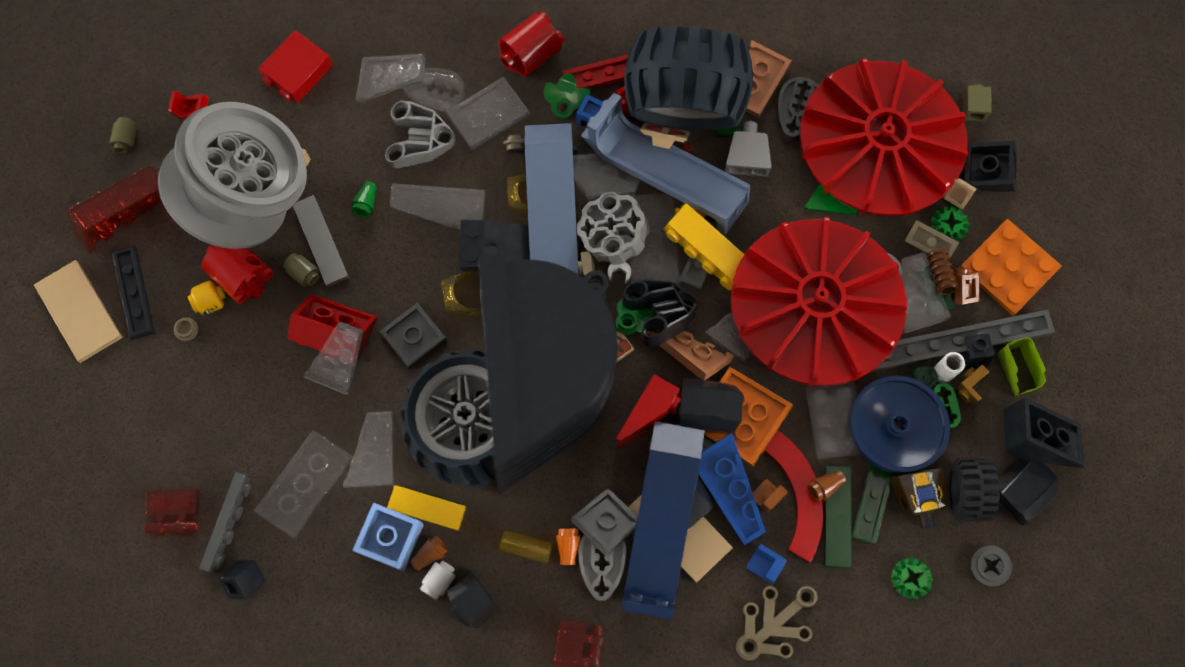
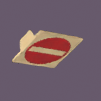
(664, 136)

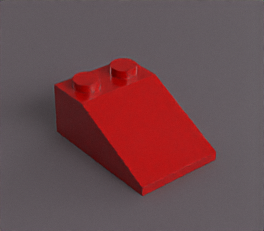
(654, 405)

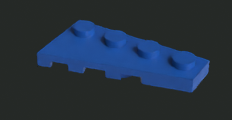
(728, 483)

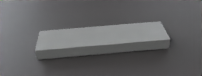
(320, 241)

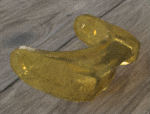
(514, 202)
(451, 303)

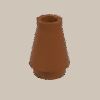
(824, 486)
(429, 553)

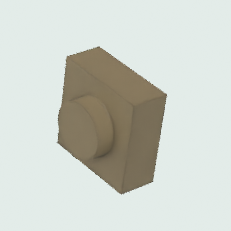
(586, 264)

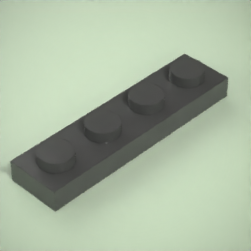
(223, 532)

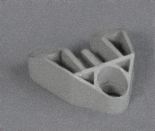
(423, 136)

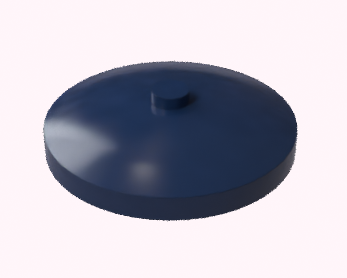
(899, 424)

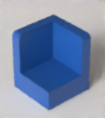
(588, 108)
(766, 564)

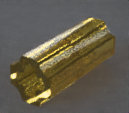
(526, 546)

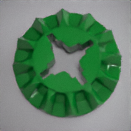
(942, 215)
(910, 590)

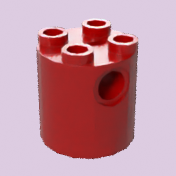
(530, 44)
(237, 271)

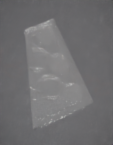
(388, 73)
(924, 303)

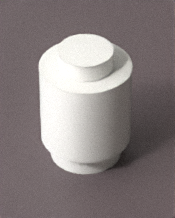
(438, 579)

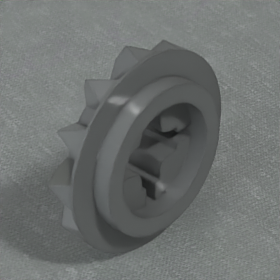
(1003, 566)

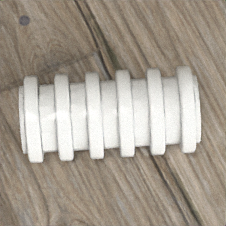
(954, 361)

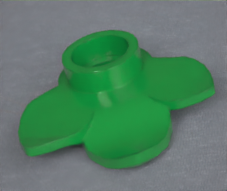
(565, 92)
(635, 318)

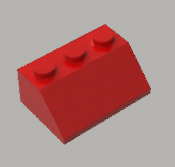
(318, 317)

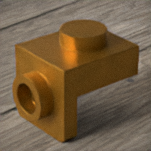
(965, 390)

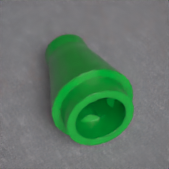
(364, 201)

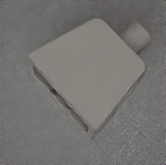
(749, 152)

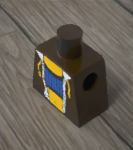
(921, 494)

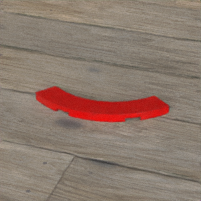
(809, 512)

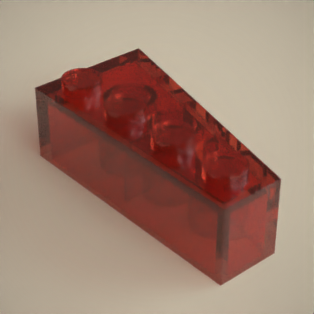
(114, 207)

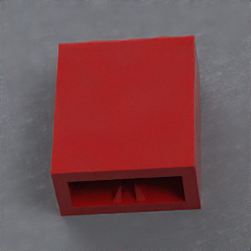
(295, 67)

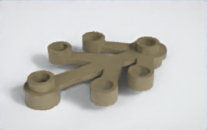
(773, 626)

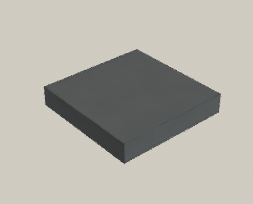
(413, 335)
(606, 521)

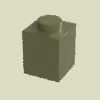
(977, 103)

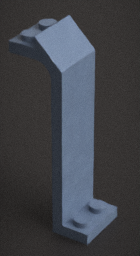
(666, 169)
(551, 194)

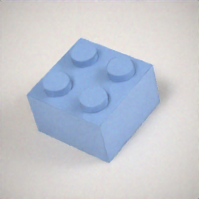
(388, 537)

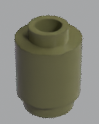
(123, 135)
(301, 270)

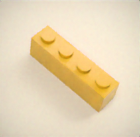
(705, 244)

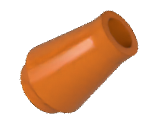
(568, 545)

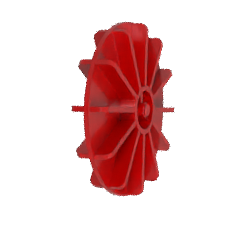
(883, 138)
(818, 302)

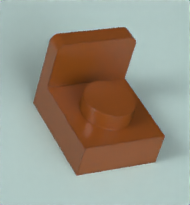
(967, 286)
(768, 495)

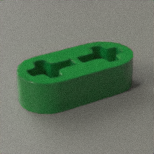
(951, 403)

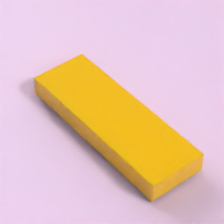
(426, 508)

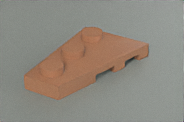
(767, 73)
(696, 356)

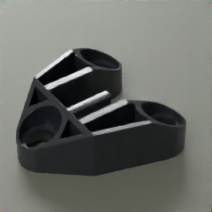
(671, 308)

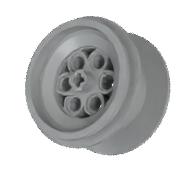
(232, 175)

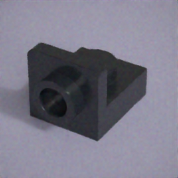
(979, 351)

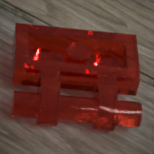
(171, 503)
(571, 642)

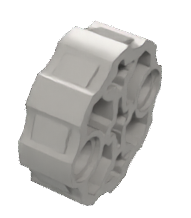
(613, 228)

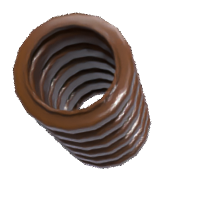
(942, 271)

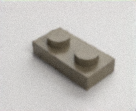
(930, 239)

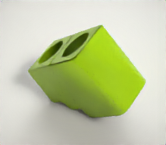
(1032, 360)

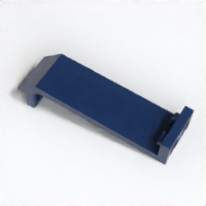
(663, 520)

